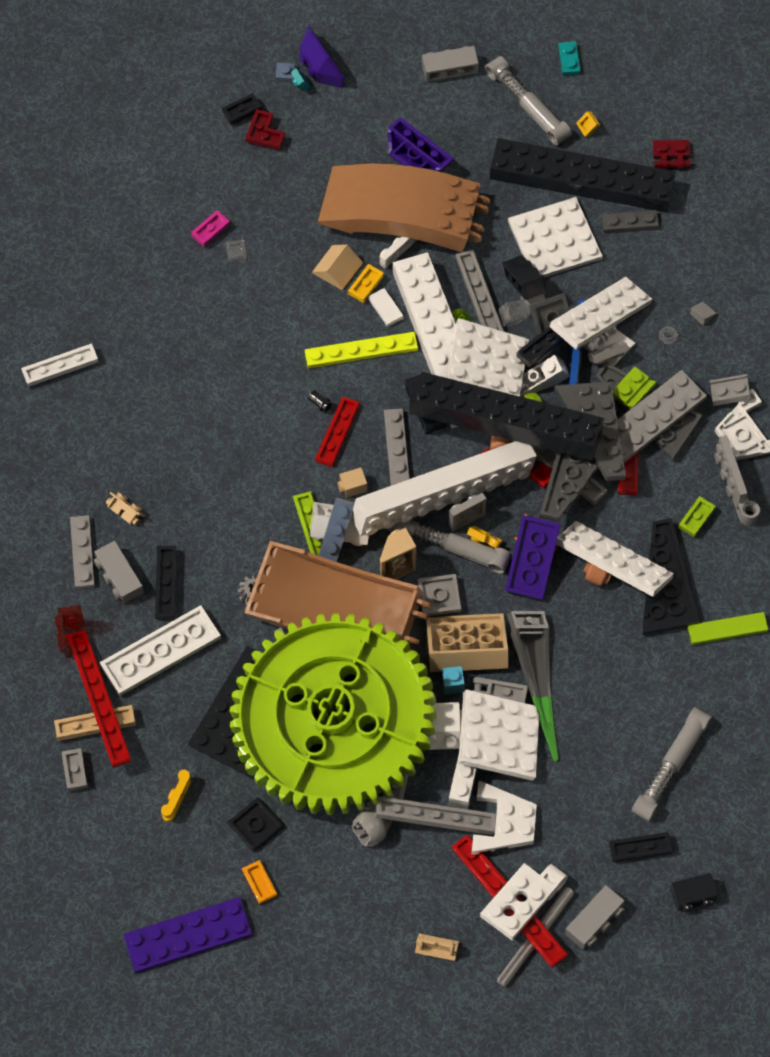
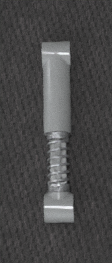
(556, 130)
(494, 559)
(672, 762)

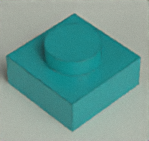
(300, 80)

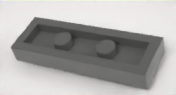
(630, 221)

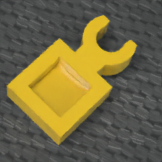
(479, 535)

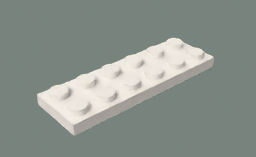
(600, 313)
(614, 558)
(160, 650)

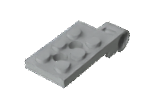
(735, 485)

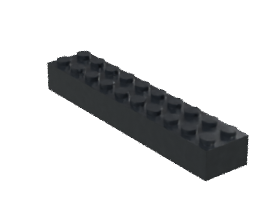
(582, 175)
(506, 415)

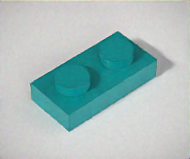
(569, 58)

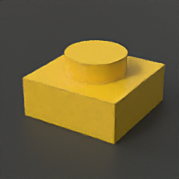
(588, 124)

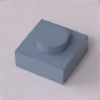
(283, 72)

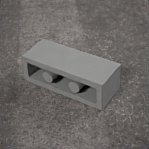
(450, 63)
(118, 572)
(595, 918)

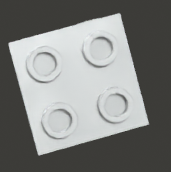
(607, 338)

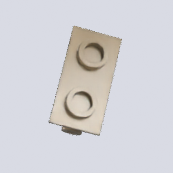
(119, 503)
(436, 947)

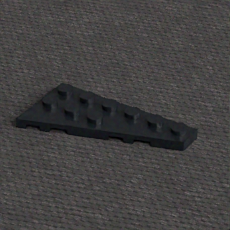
(673, 604)

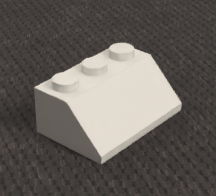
(319, 522)
(446, 727)

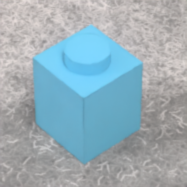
(453, 680)

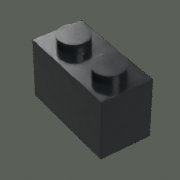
(694, 892)

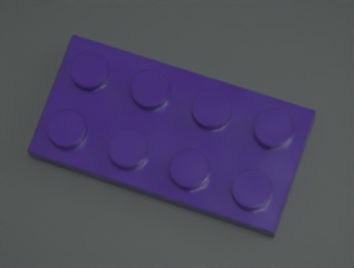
(532, 557)

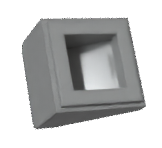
(702, 313)

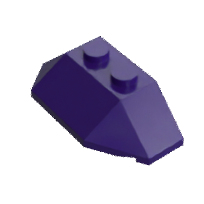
(319, 61)
(414, 149)

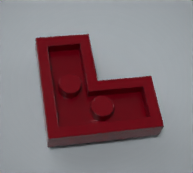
(261, 134)

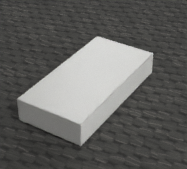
(385, 307)

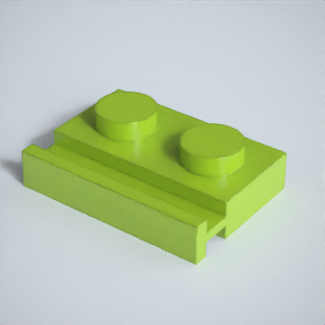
(633, 388)

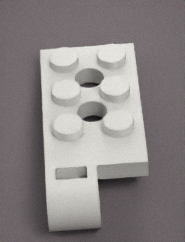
(529, 883)

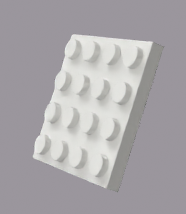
(555, 237)
(486, 357)
(499, 735)

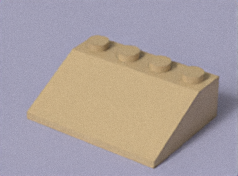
(467, 641)

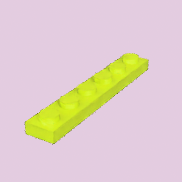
(361, 350)

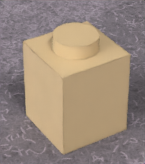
(352, 482)

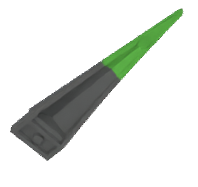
(531, 643)

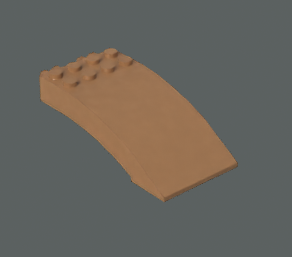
(404, 203)
(303, 585)

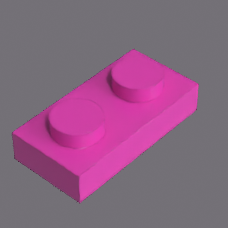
(210, 228)

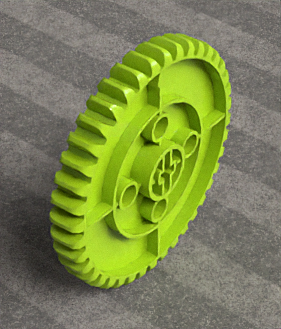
(353, 763)

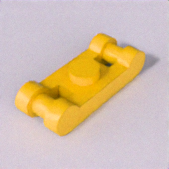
(176, 796)

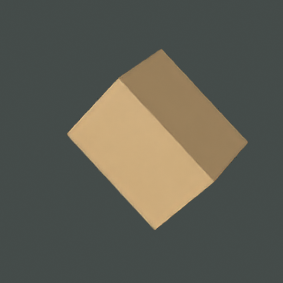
(338, 266)

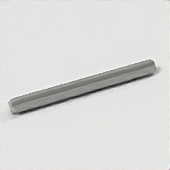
(526, 949)

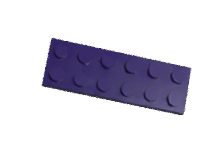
(187, 935)

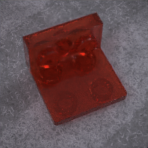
(68, 618)

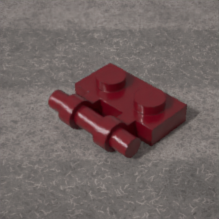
(671, 150)

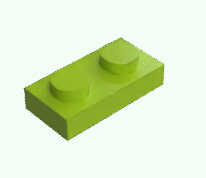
(696, 516)

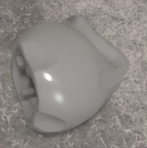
(369, 828)

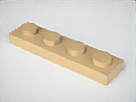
(87, 725)

